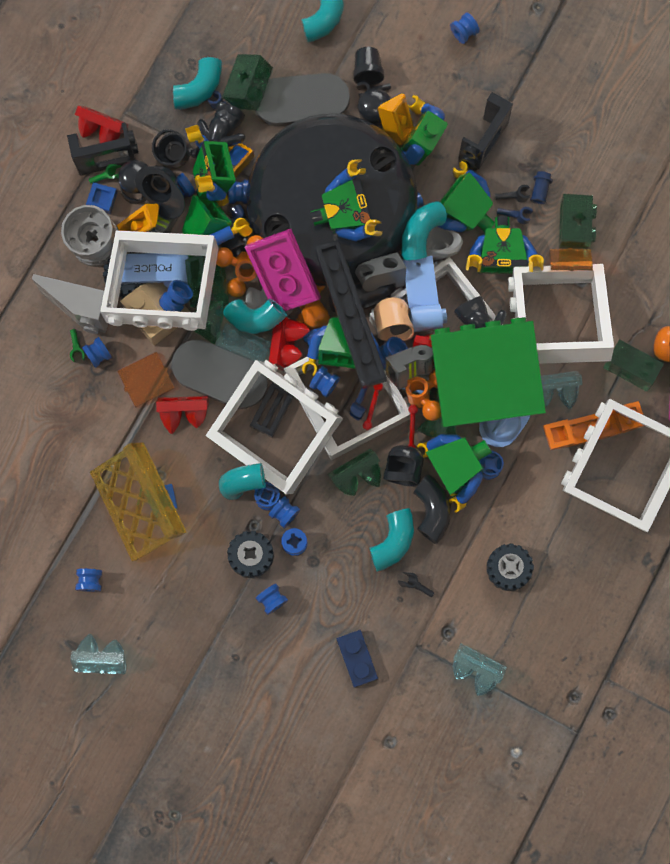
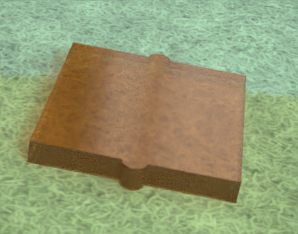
(571, 259)
(145, 379)

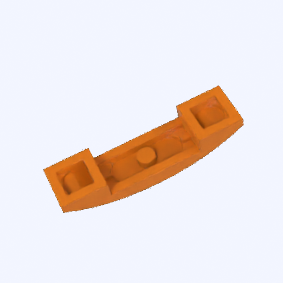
(572, 432)

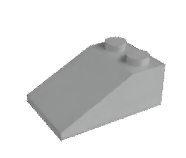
(77, 301)

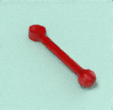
(413, 409)
(367, 425)

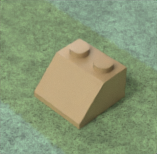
(147, 298)

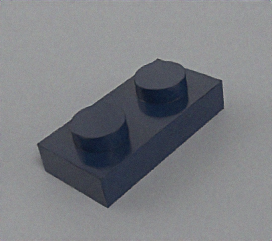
(357, 658)

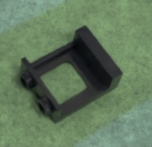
(498, 114)
(84, 156)

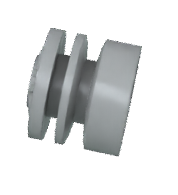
(83, 225)

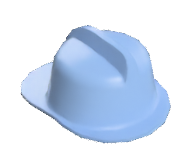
(502, 431)

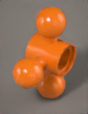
(236, 286)
(431, 409)

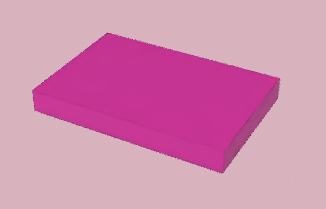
(283, 270)

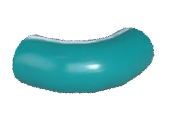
(323, 20)
(201, 87)
(418, 229)
(254, 320)
(242, 479)
(397, 541)

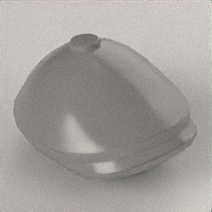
(443, 243)

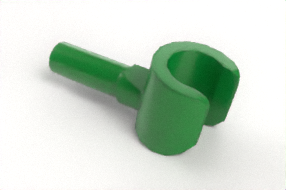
(109, 173)
(76, 346)

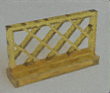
(155, 494)

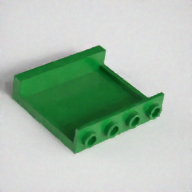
(487, 372)

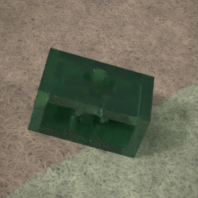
(247, 81)
(573, 235)
(194, 272)
(633, 365)

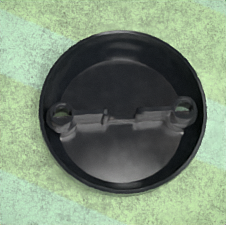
(305, 160)

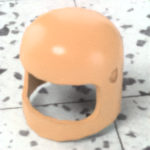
(389, 313)

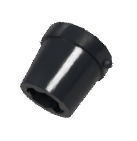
(368, 66)

